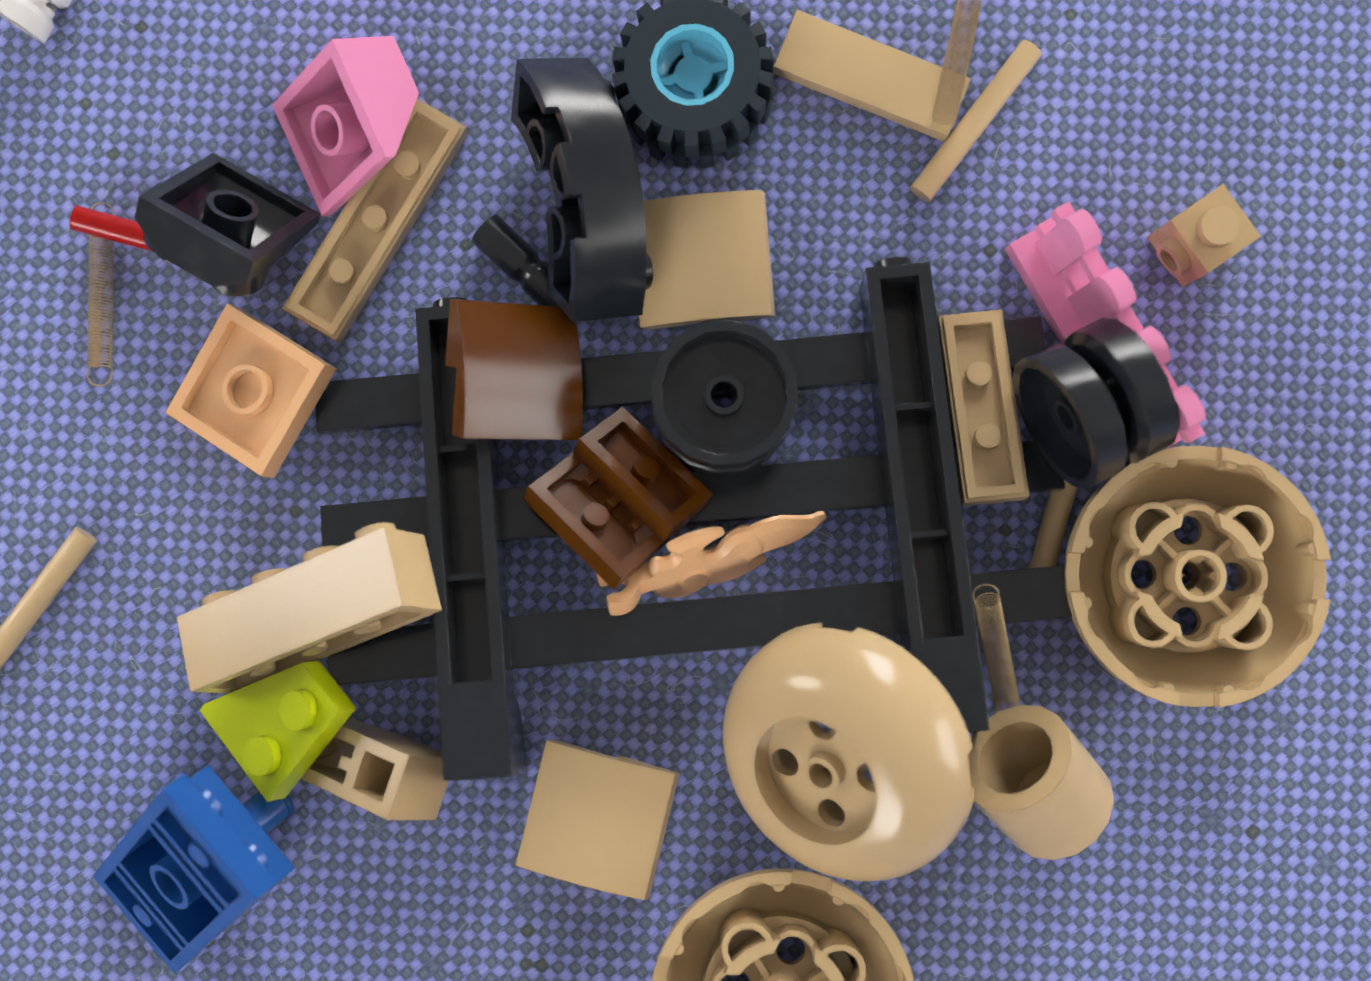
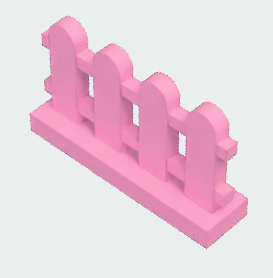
(1078, 288)

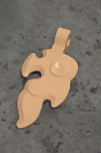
(693, 566)

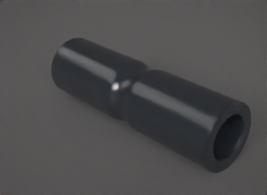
(514, 258)

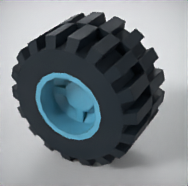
(693, 79)

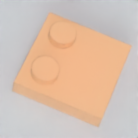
(250, 391)

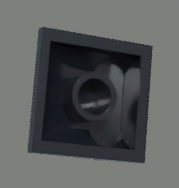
(222, 224)

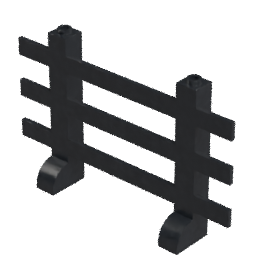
(469, 519)

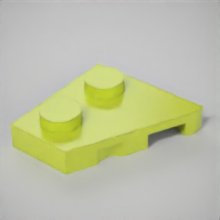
(280, 724)

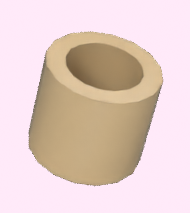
(1039, 783)

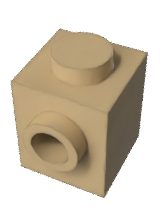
(1203, 236)

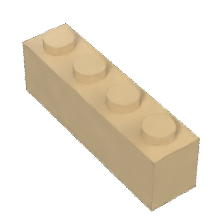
(309, 609)

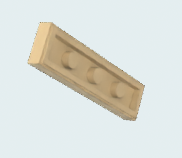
(375, 225)

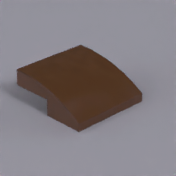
(514, 371)
(617, 497)

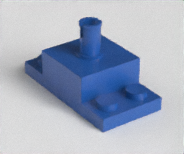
(195, 864)

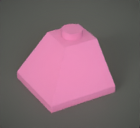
(347, 115)

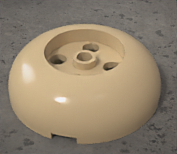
(1242, 636)
(811, 784)
(747, 916)

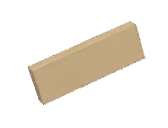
(864, 74)
(982, 408)

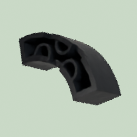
(599, 216)

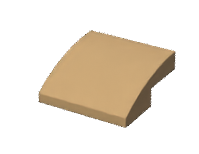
(708, 259)
(597, 820)

